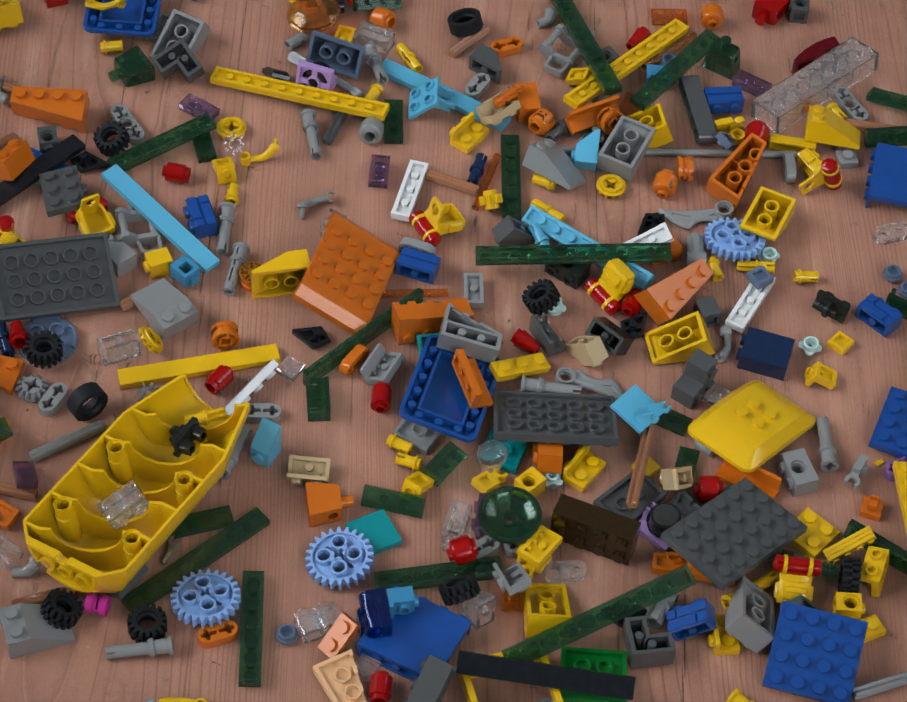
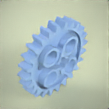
(731, 241)
(326, 570)
(205, 598)

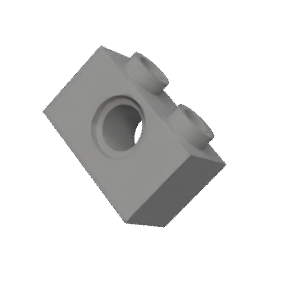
(798, 472)

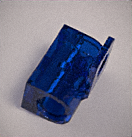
(374, 614)

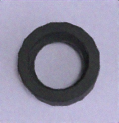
(465, 22)
(83, 394)

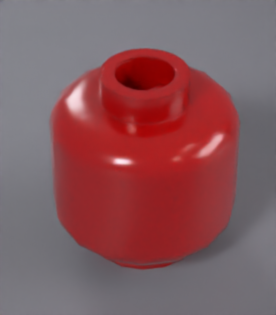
(758, 128)
(708, 488)
(462, 550)

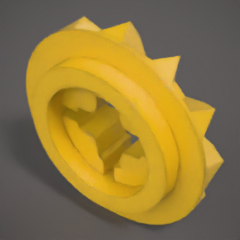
(225, 124)
(611, 180)
(150, 339)

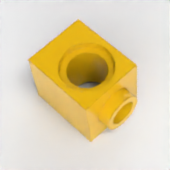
(531, 481)
(844, 600)

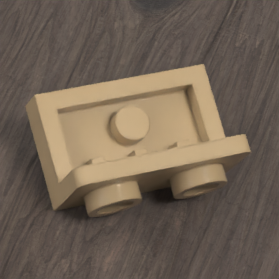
(492, 115)
(308, 469)

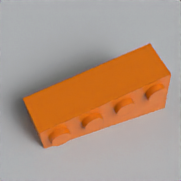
(52, 105)
(735, 173)
(673, 292)
(422, 318)

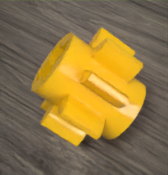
(490, 199)

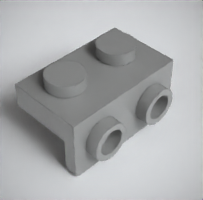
(381, 365)
(512, 579)

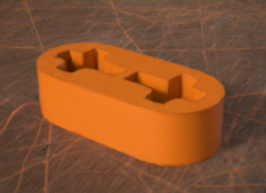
(507, 46)
(354, 359)
(217, 634)

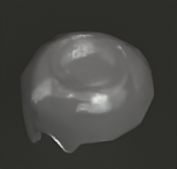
(492, 454)

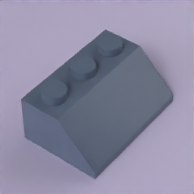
(339, 54)

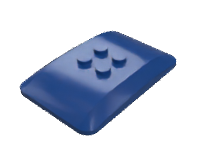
(135, 19)
(436, 397)

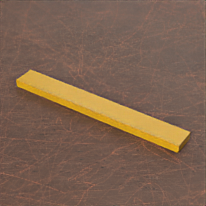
(197, 365)

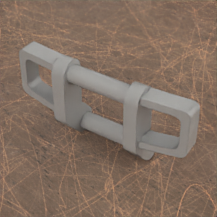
(557, 58)
(128, 216)

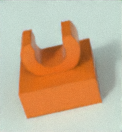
(871, 508)

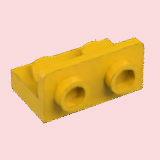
(467, 134)
(582, 469)
(539, 547)
(875, 569)
(721, 641)

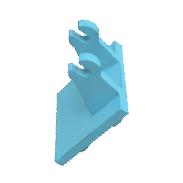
(426, 98)
(639, 409)

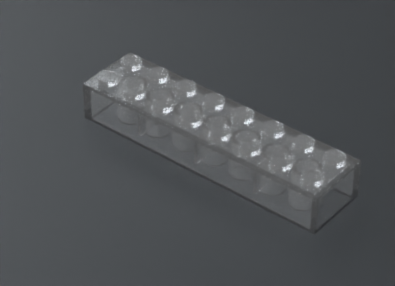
(814, 84)

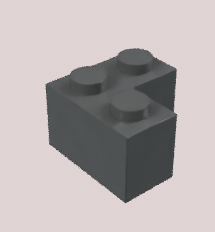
(178, 58)
(696, 380)
(646, 648)

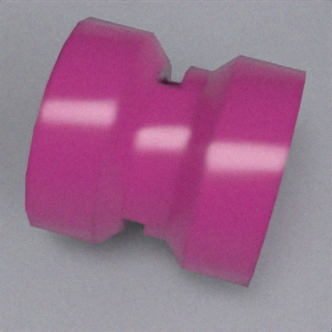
(97, 604)

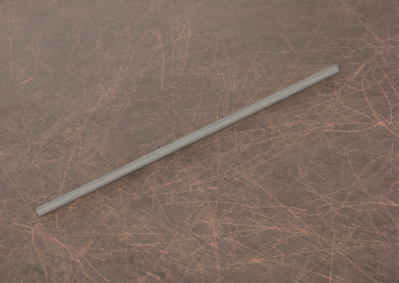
(695, 152)

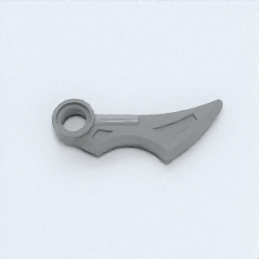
(687, 219)
(579, 377)

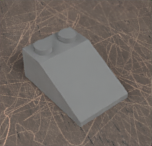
(183, 26)
(625, 148)
(553, 163)
(165, 308)
(751, 616)
(28, 632)

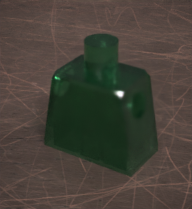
(723, 58)
(132, 68)

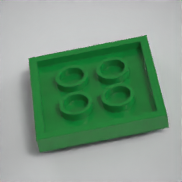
(596, 660)

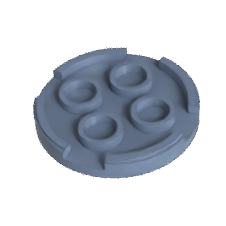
(55, 324)

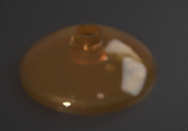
(313, 15)

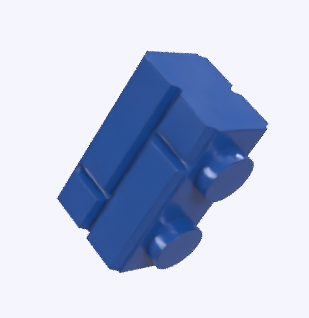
(724, 99)
(201, 217)
(418, 265)
(879, 315)
(691, 619)

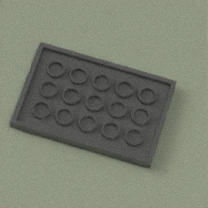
(56, 277)
(554, 418)
(733, 533)

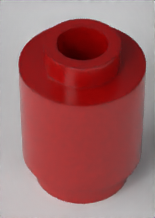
(176, 173)
(630, 305)
(219, 379)
(381, 397)
(380, 686)

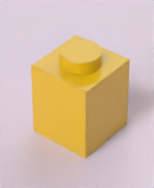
(157, 262)

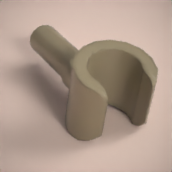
(172, 547)

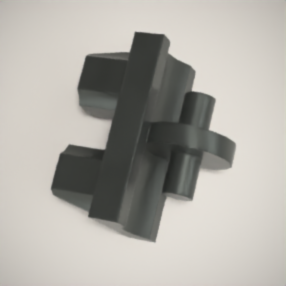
(831, 306)
(183, 437)

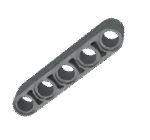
(697, 110)

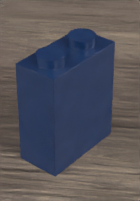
(764, 353)

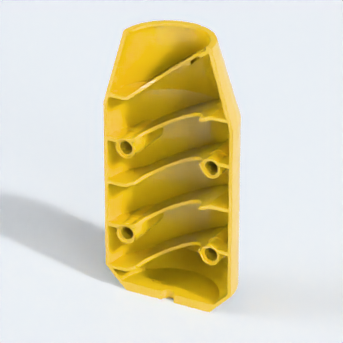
(70, 530)

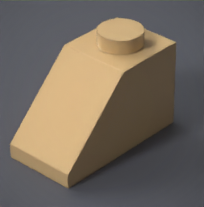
(587, 350)
(676, 478)

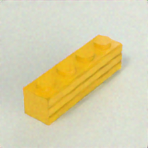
(789, 143)
(849, 544)

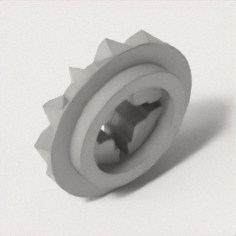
(33, 394)

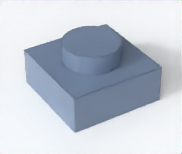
(725, 140)
(759, 277)

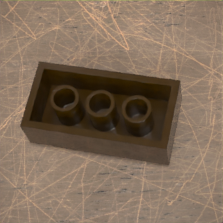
(595, 529)

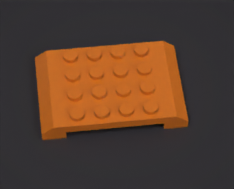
(346, 274)

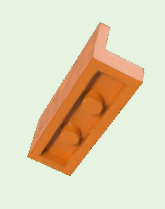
(585, 117)
(471, 380)
(763, 479)

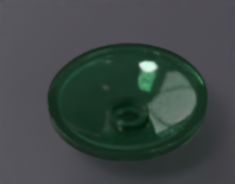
(513, 505)

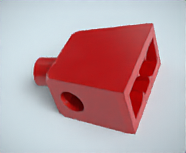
(769, 11)

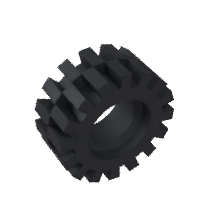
(108, 130)
(548, 294)
(44, 358)
(849, 575)
(459, 589)
(147, 613)
(55, 614)

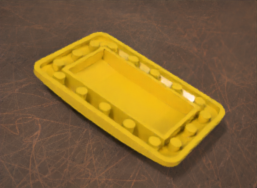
(750, 425)

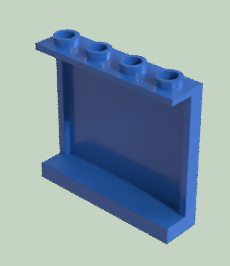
(887, 176)
(416, 636)

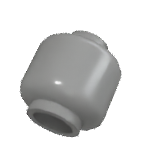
(371, 130)

